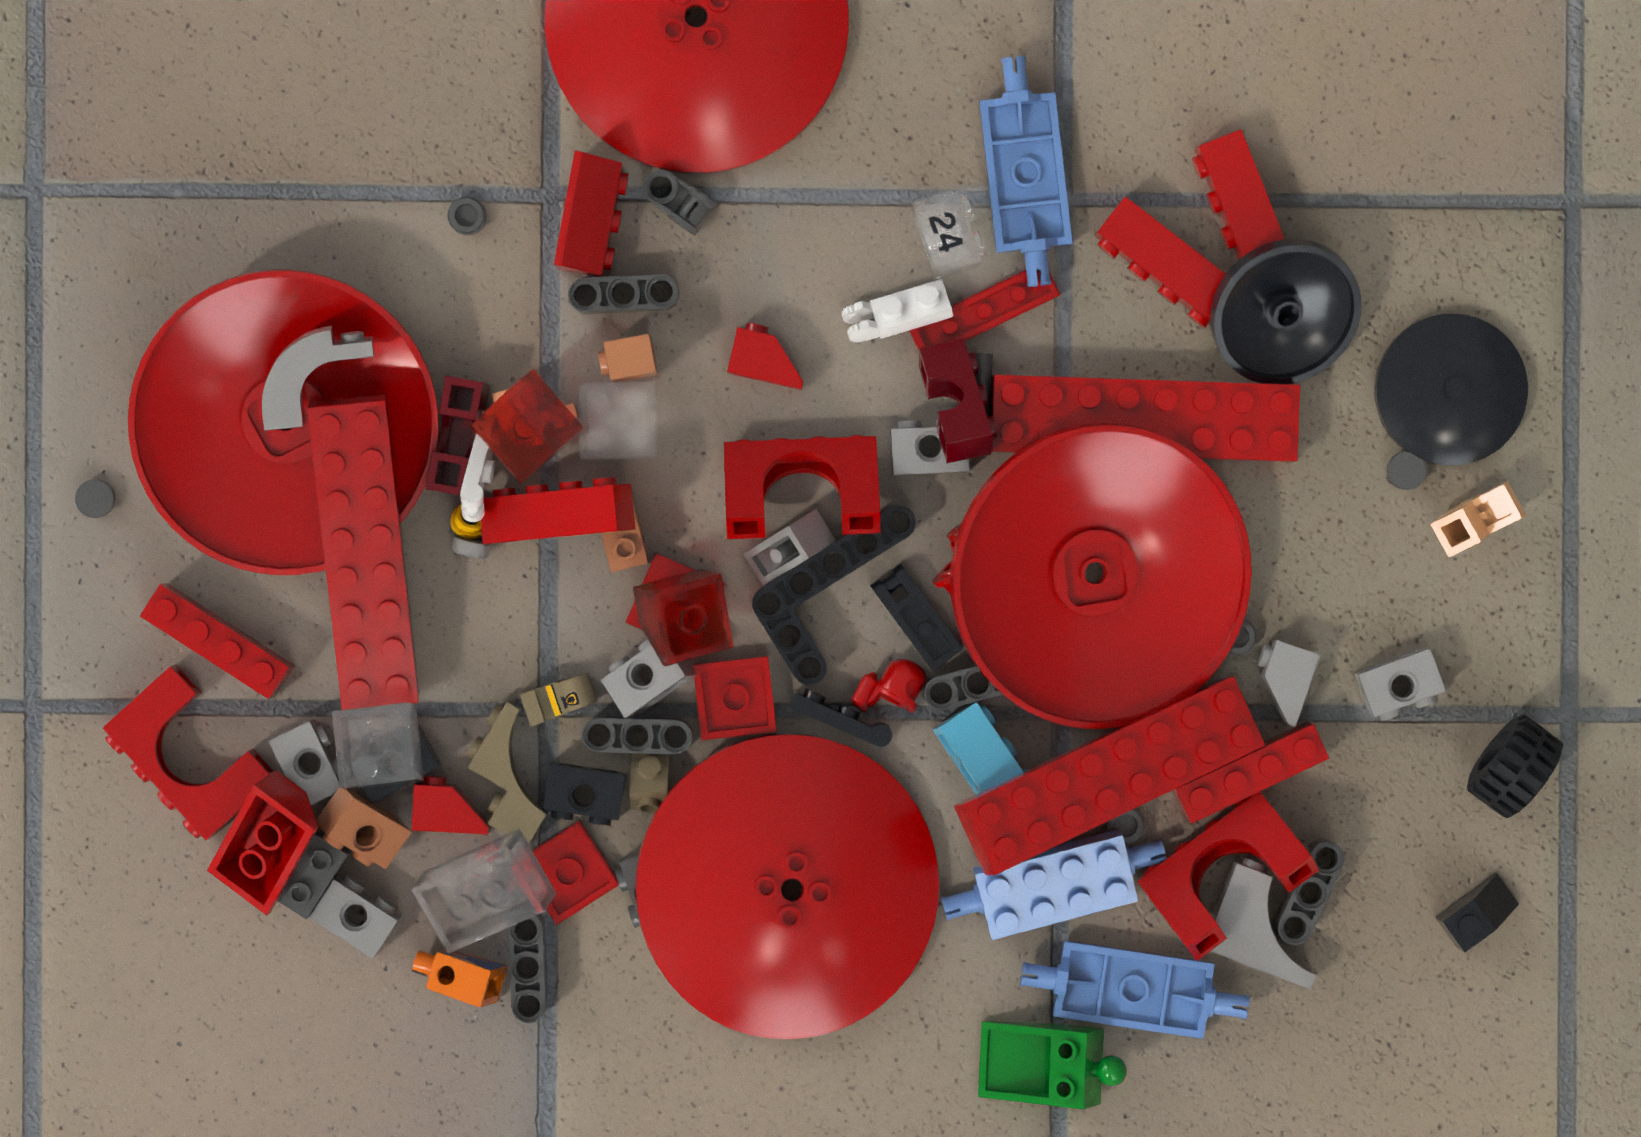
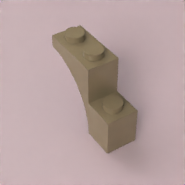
(495, 762)

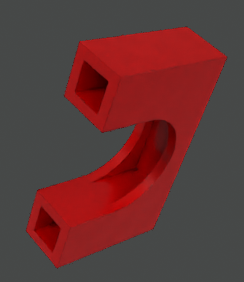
(843, 461)
(139, 734)
(1247, 829)

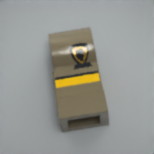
(557, 698)

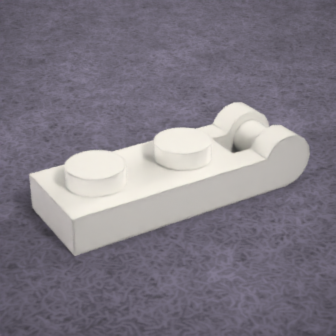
(478, 472)

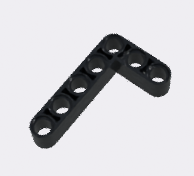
(821, 580)

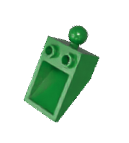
(1046, 1064)

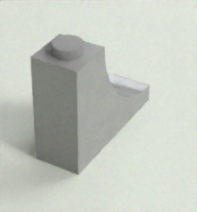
(1245, 921)

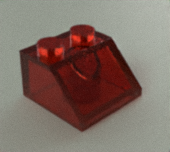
(527, 426)
(684, 616)

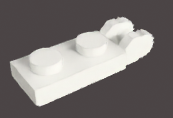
(898, 312)

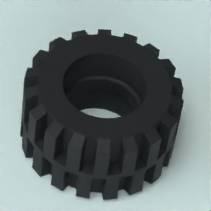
(1515, 766)

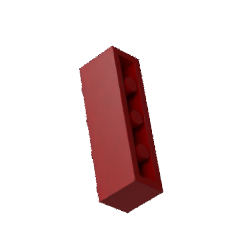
(1237, 193)
(1162, 258)
(559, 512)
(217, 640)
(1278, 760)

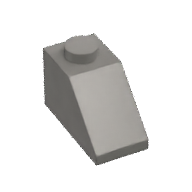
(789, 547)
(1287, 677)

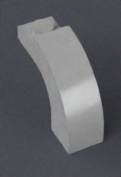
(283, 388)

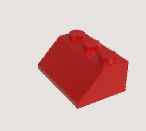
(590, 215)
(265, 841)

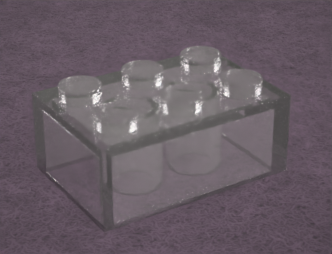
(483, 891)

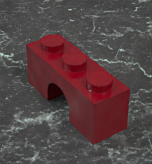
(951, 372)
(460, 407)

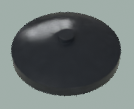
(1285, 311)
(1451, 389)

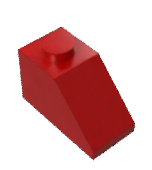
(762, 358)
(445, 809)

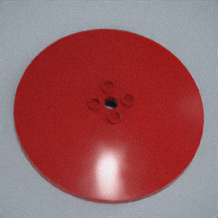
(697, 93)
(201, 426)
(1167, 588)
(717, 873)

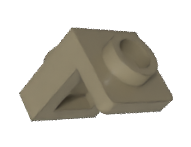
(648, 781)

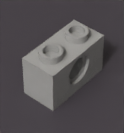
(906, 453)
(1377, 680)
(630, 691)
(291, 748)
(333, 915)

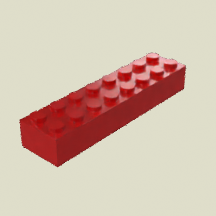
(1204, 417)
(363, 551)
(1109, 776)

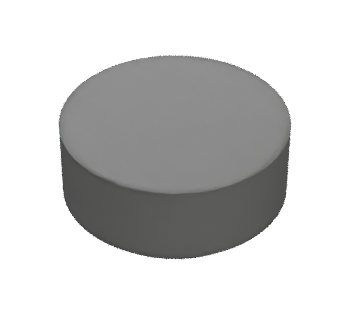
(470, 547)

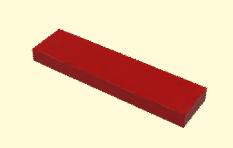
(986, 310)

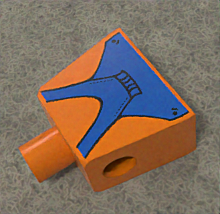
(475, 979)

